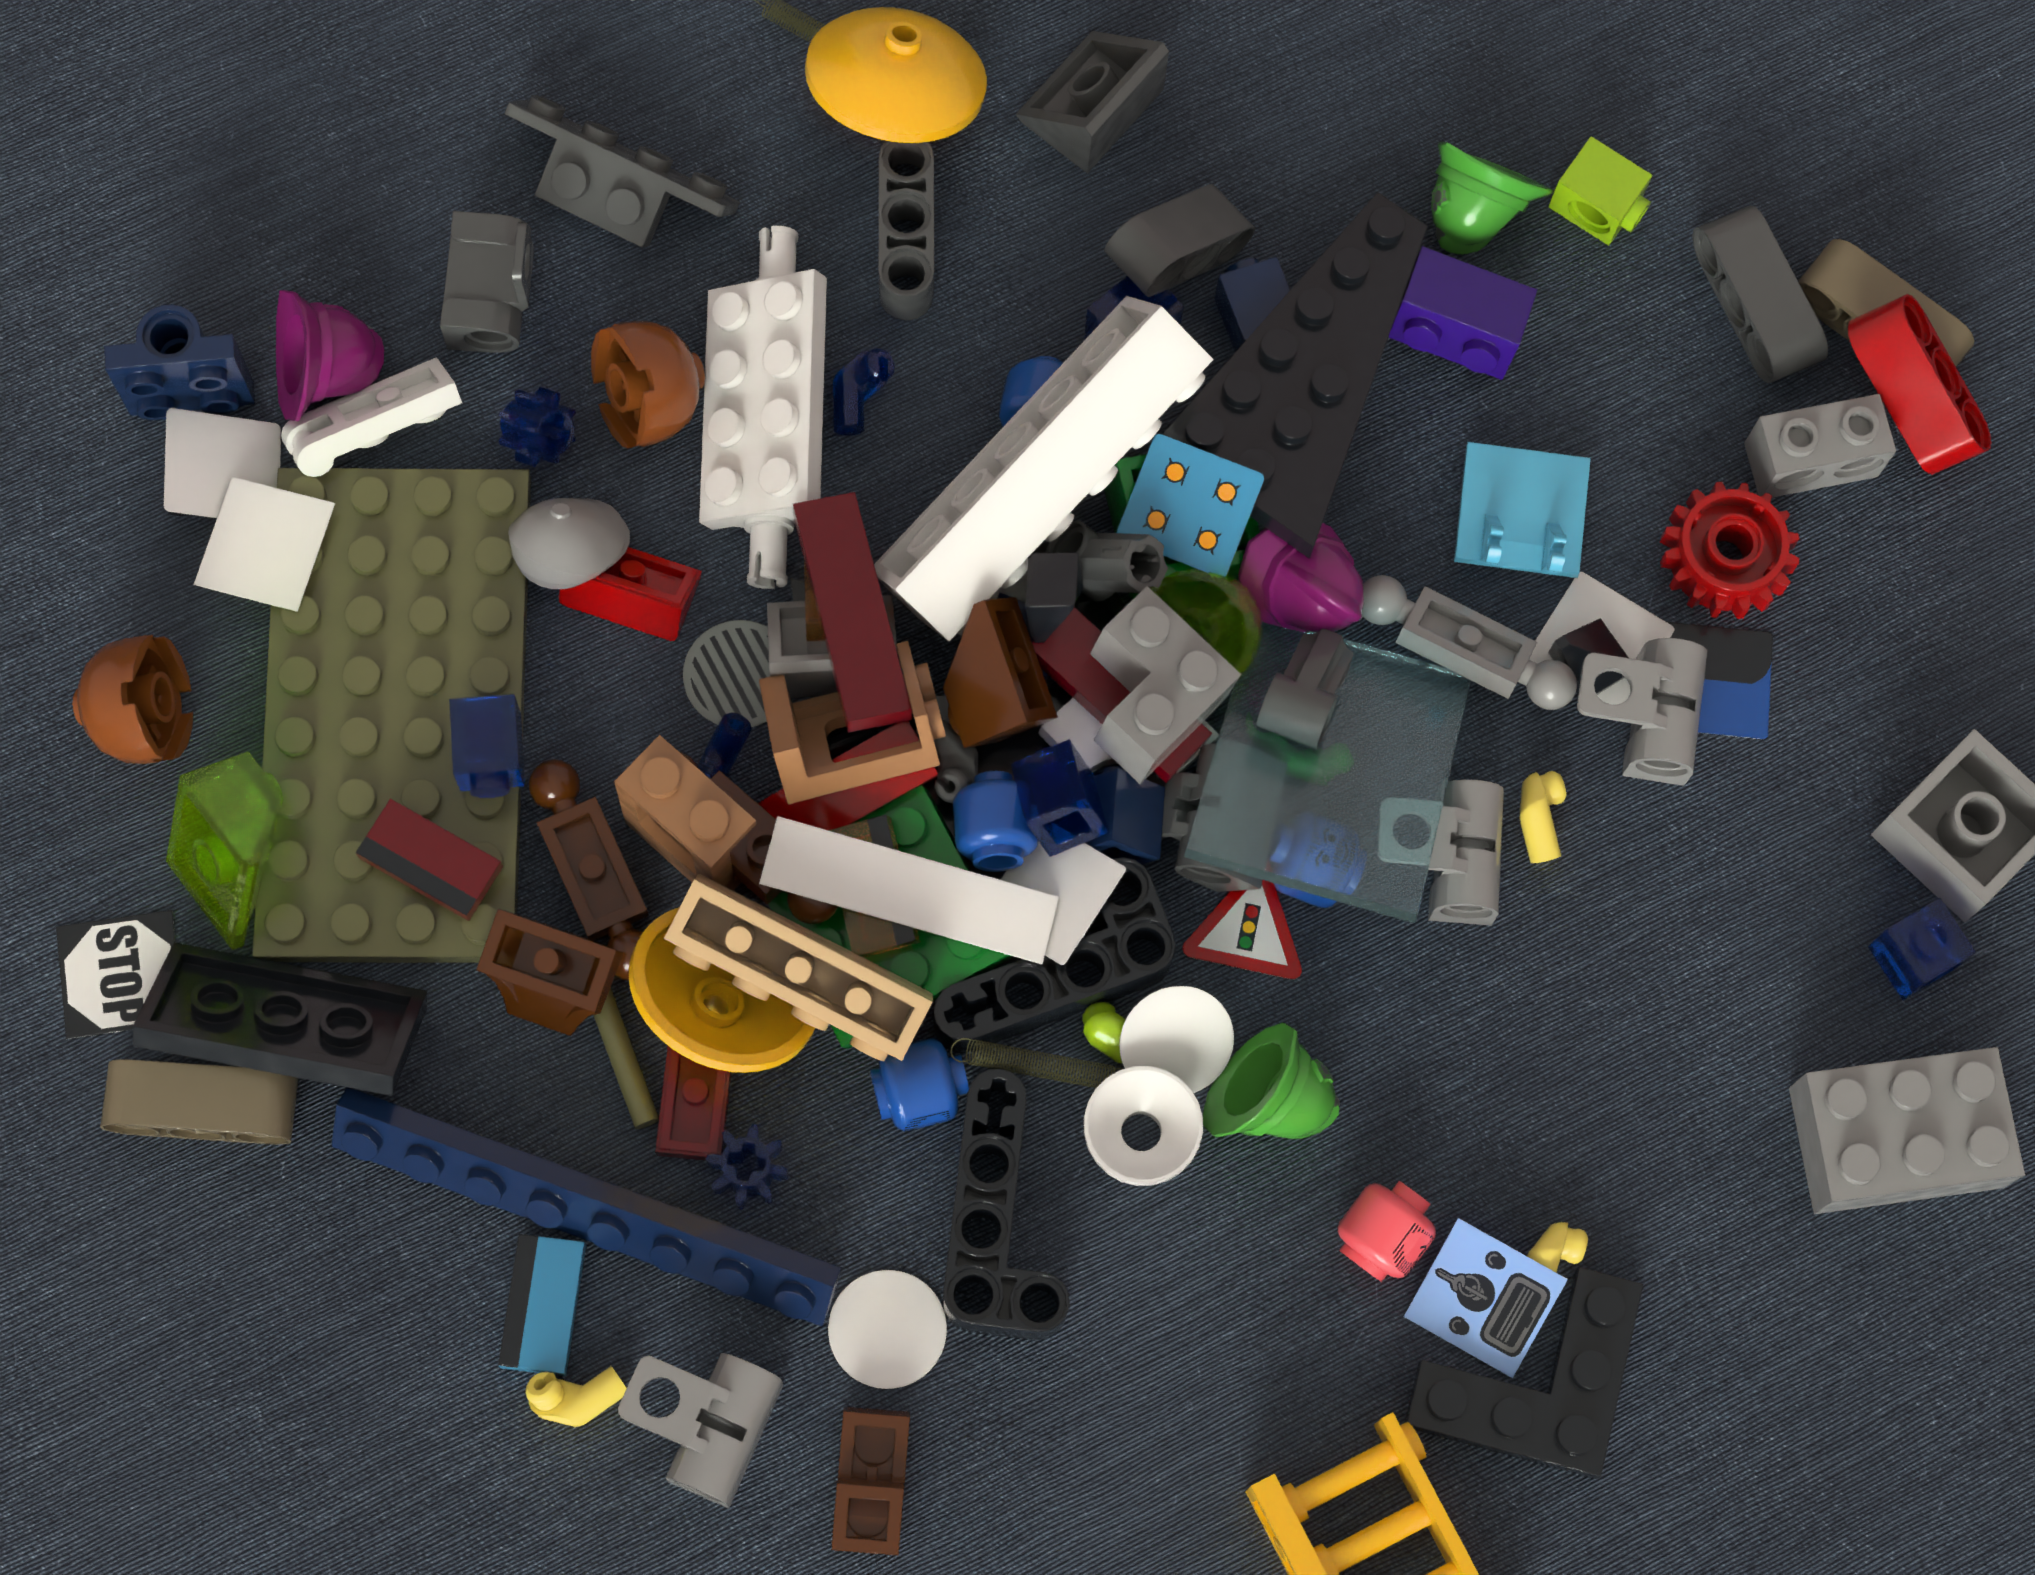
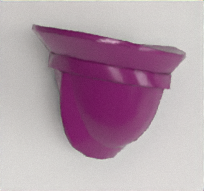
(321, 353)
(1301, 590)

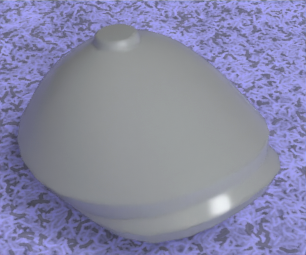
(567, 541)

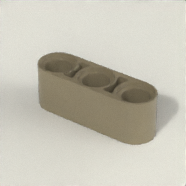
(1850, 283)
(198, 1102)

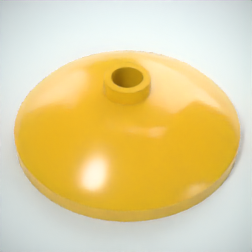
(895, 75)
(705, 1013)

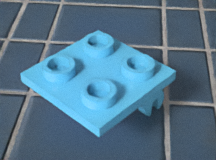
(1522, 510)

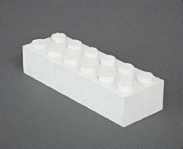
(1043, 465)

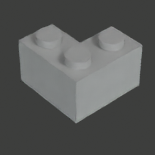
(1171, 679)

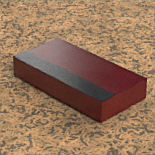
(429, 859)

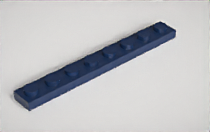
(585, 1206)

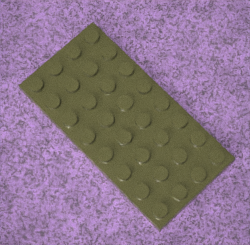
(397, 618)

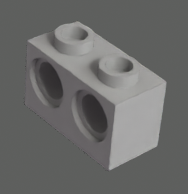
(1820, 446)

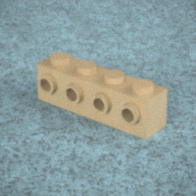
(799, 967)

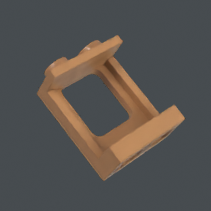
(801, 732)
(682, 813)

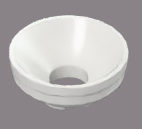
(1149, 1093)

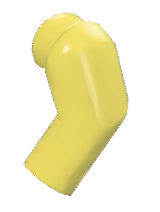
(1535, 815)
(1559, 1243)
(571, 1402)

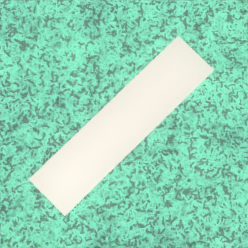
(909, 890)

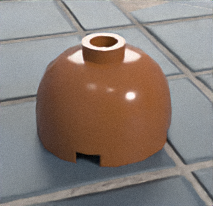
(648, 380)
(133, 700)

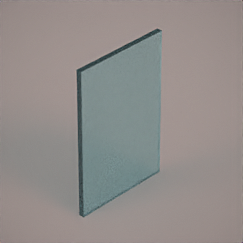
(1356, 811)

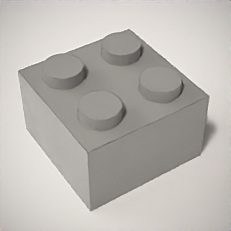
(1965, 826)

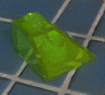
(224, 839)

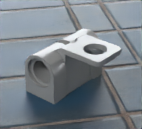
(1661, 706)
(1467, 854)
(713, 1423)

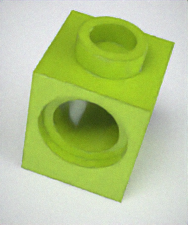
(1602, 192)

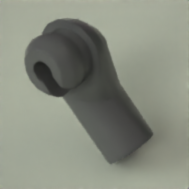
(957, 764)

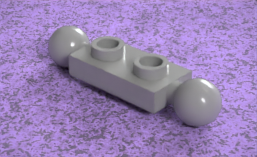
(1468, 643)

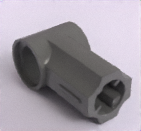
(1112, 560)
(1306, 694)

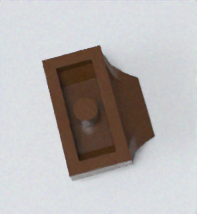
(547, 971)

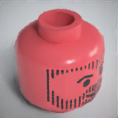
(1386, 1230)

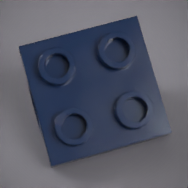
(178, 367)

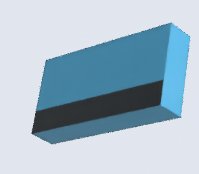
(542, 1305)

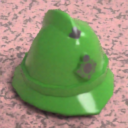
(1476, 199)
(1272, 1090)

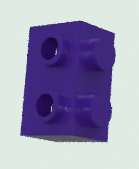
(1463, 313)

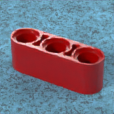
(1919, 384)

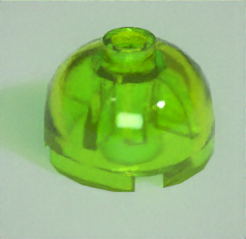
(1218, 611)

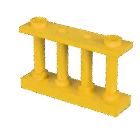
(1285, 1508)

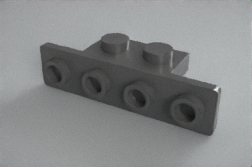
(608, 181)

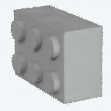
(1906, 1130)

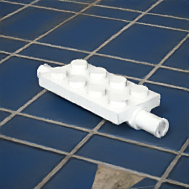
(764, 403)

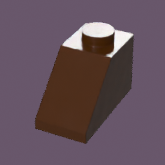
(996, 677)

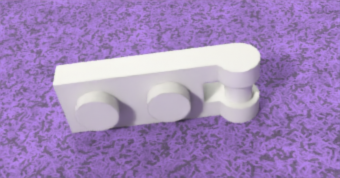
(369, 416)

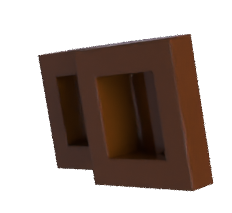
(871, 1481)

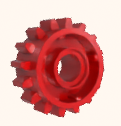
(1739, 519)

